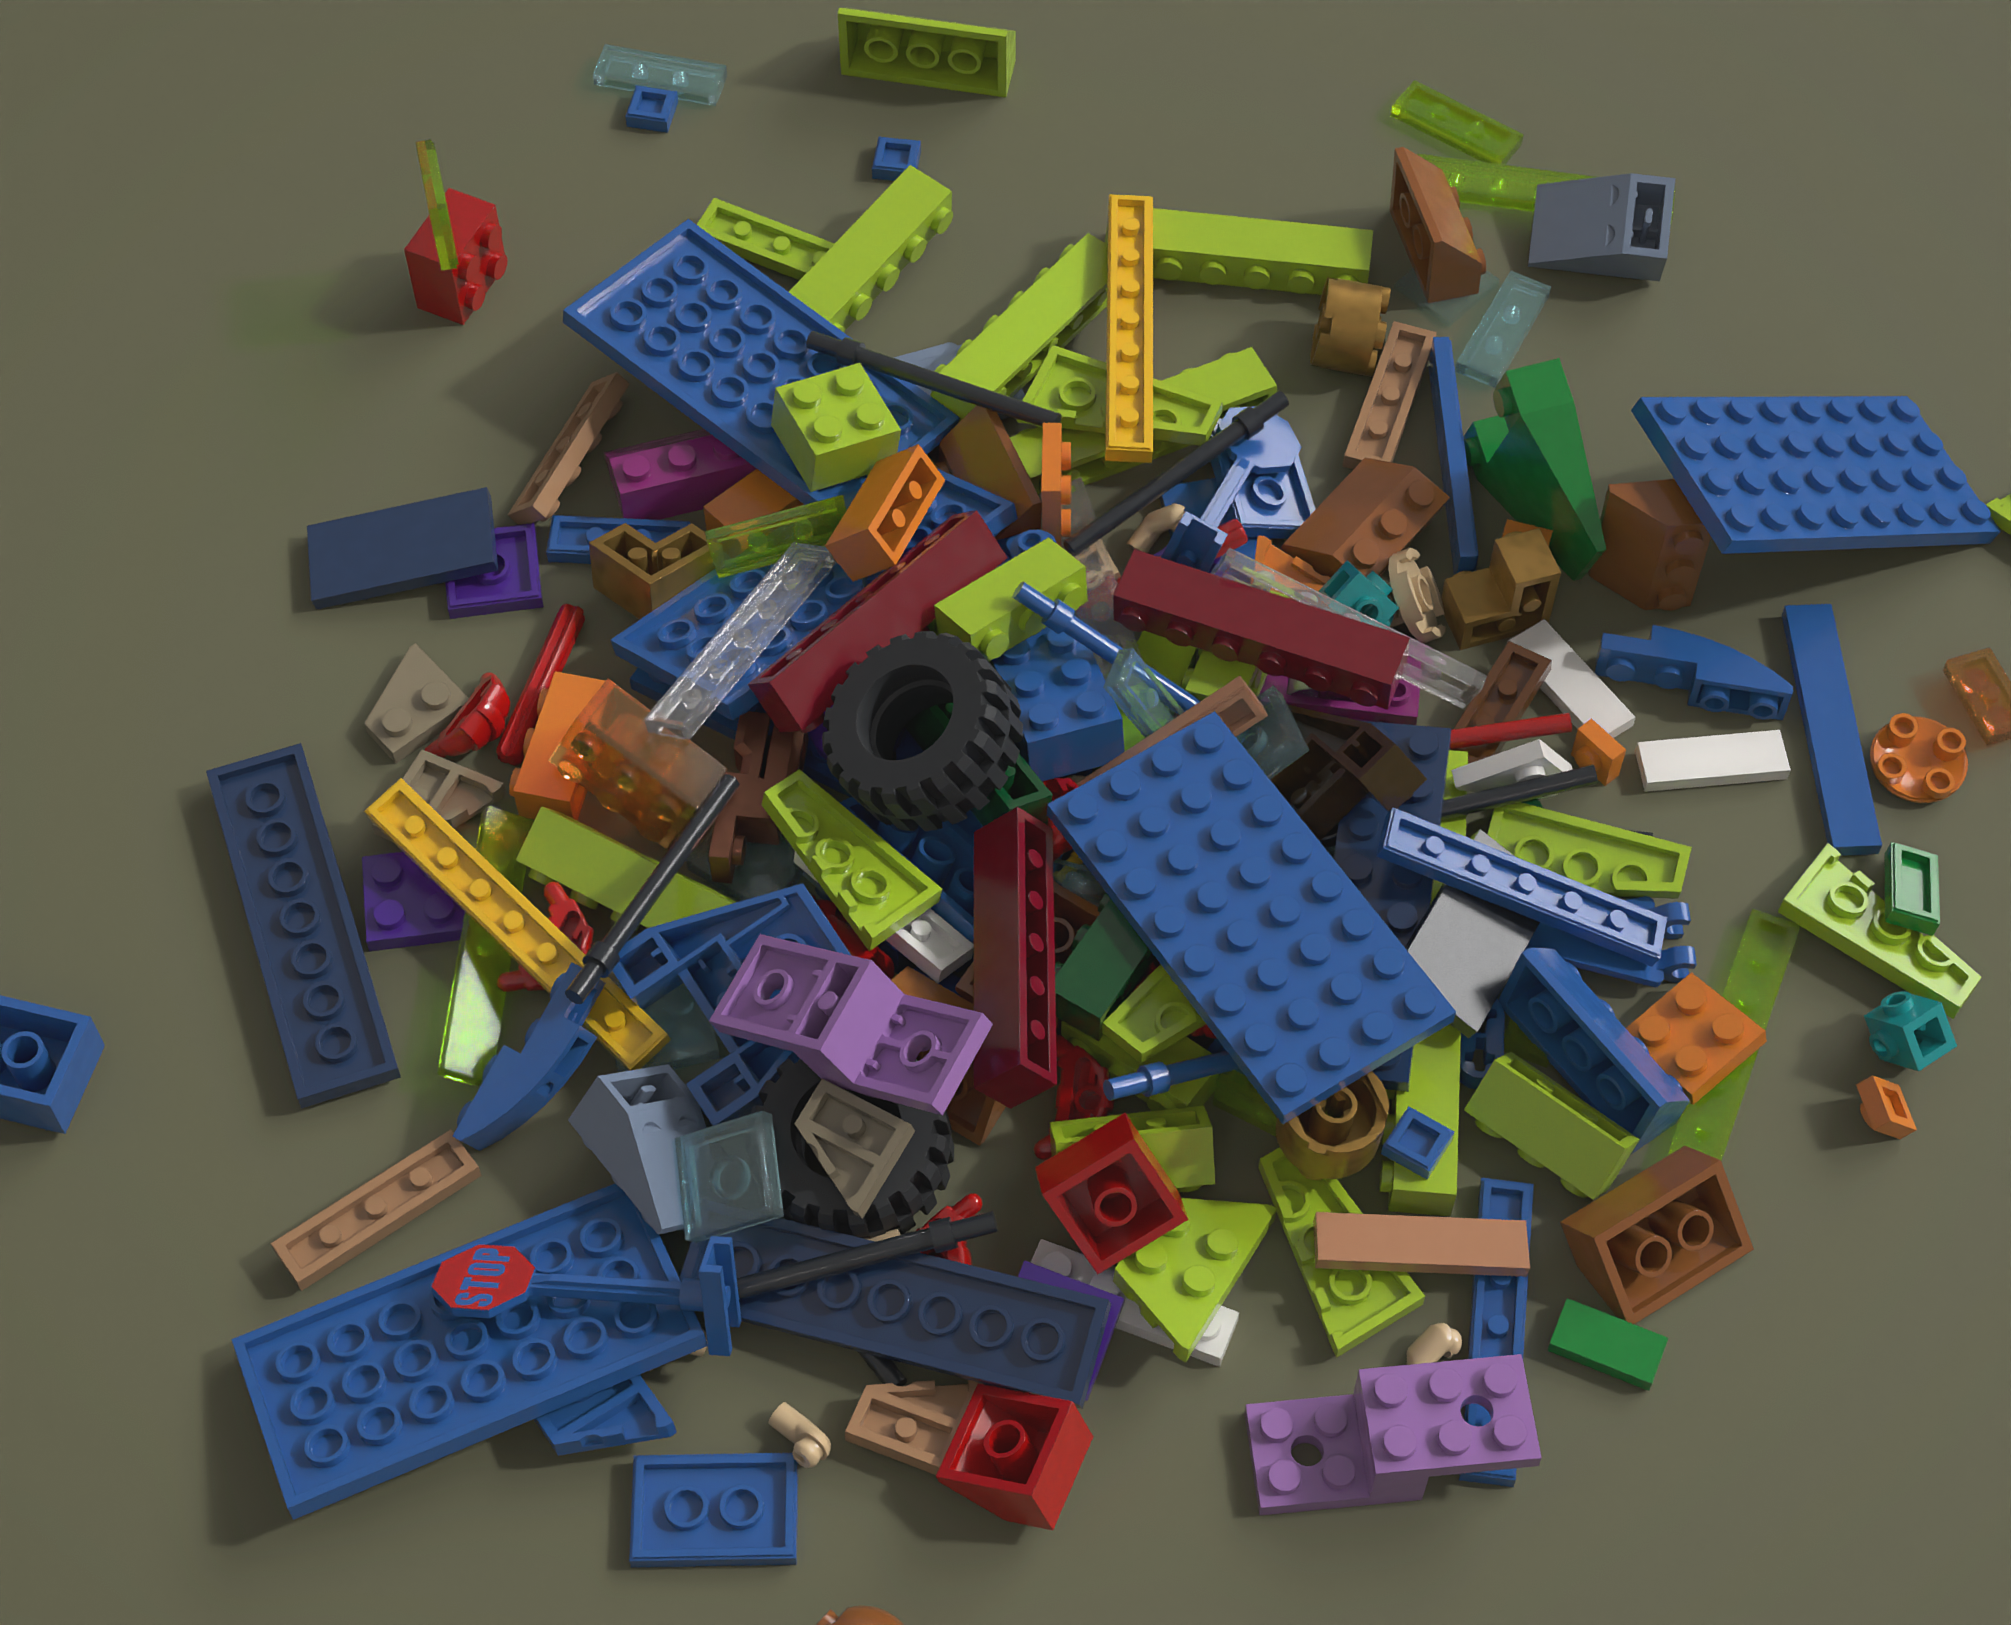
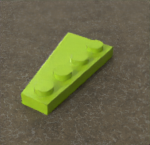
(855, 867)
(1852, 918)
(1152, 1017)
(1348, 1302)

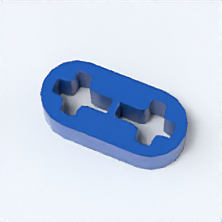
(1490, 1042)

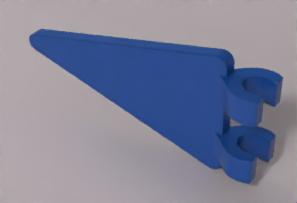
(1586, 955)

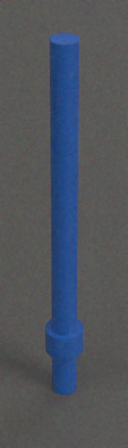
(1061, 618)
(1158, 1077)

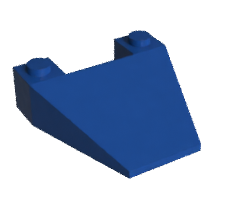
(706, 956)

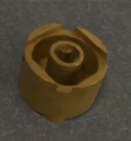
(1349, 326)
(1337, 1133)

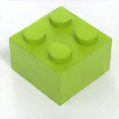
(834, 426)

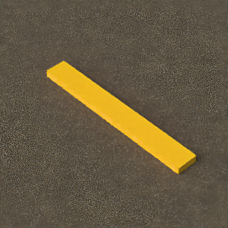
(1129, 330)
(510, 918)

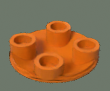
(1919, 758)

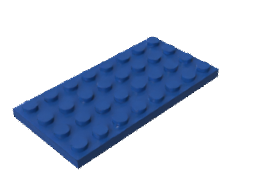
(719, 342)
(1814, 472)
(681, 627)
(1250, 916)
(399, 1381)

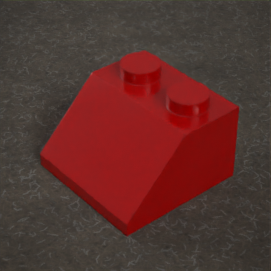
(1016, 1454)

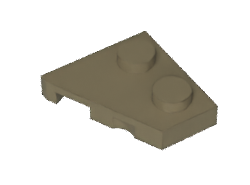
(413, 706)
(450, 789)
(853, 1142)

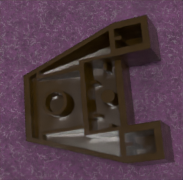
(1341, 768)

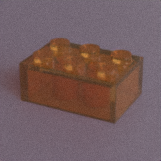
(632, 772)

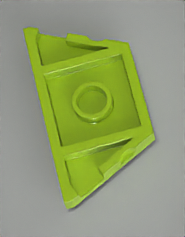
(1193, 1267)

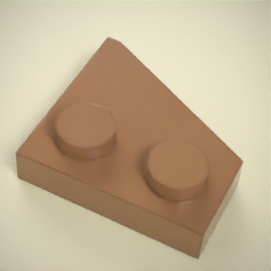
(910, 1421)

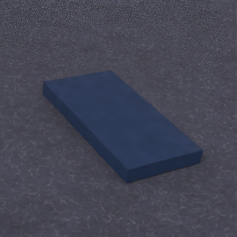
(401, 548)

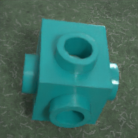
(1361, 593)
(1909, 1030)

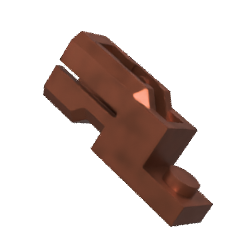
(762, 764)

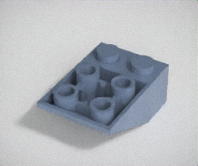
(1604, 226)
(632, 1130)

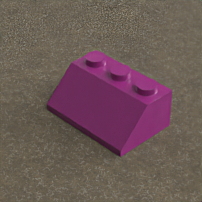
(673, 474)

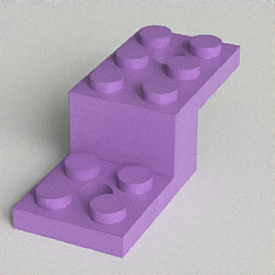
(851, 1023)
(1392, 1434)

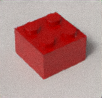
(480, 257)
(1111, 1193)

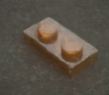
(1983, 692)

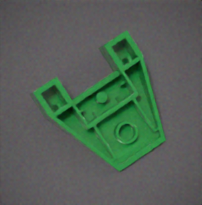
(1538, 462)

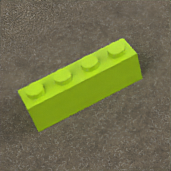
(926, 52)

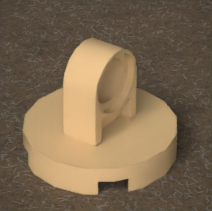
(1416, 596)

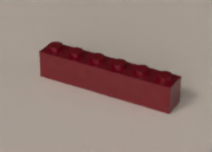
(894, 604)
(1260, 629)
(1015, 957)

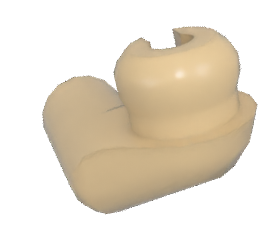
(1154, 525)
(1434, 1343)
(809, 1440)

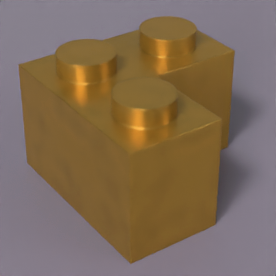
(647, 573)
(1507, 595)

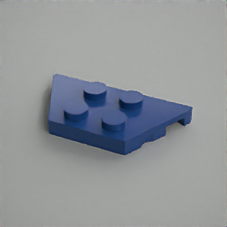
(607, 1419)

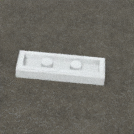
(1573, 684)
(1712, 760)

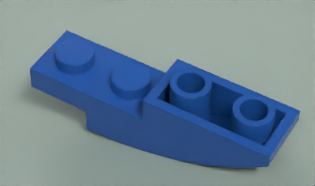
(1712, 672)
(524, 1082)

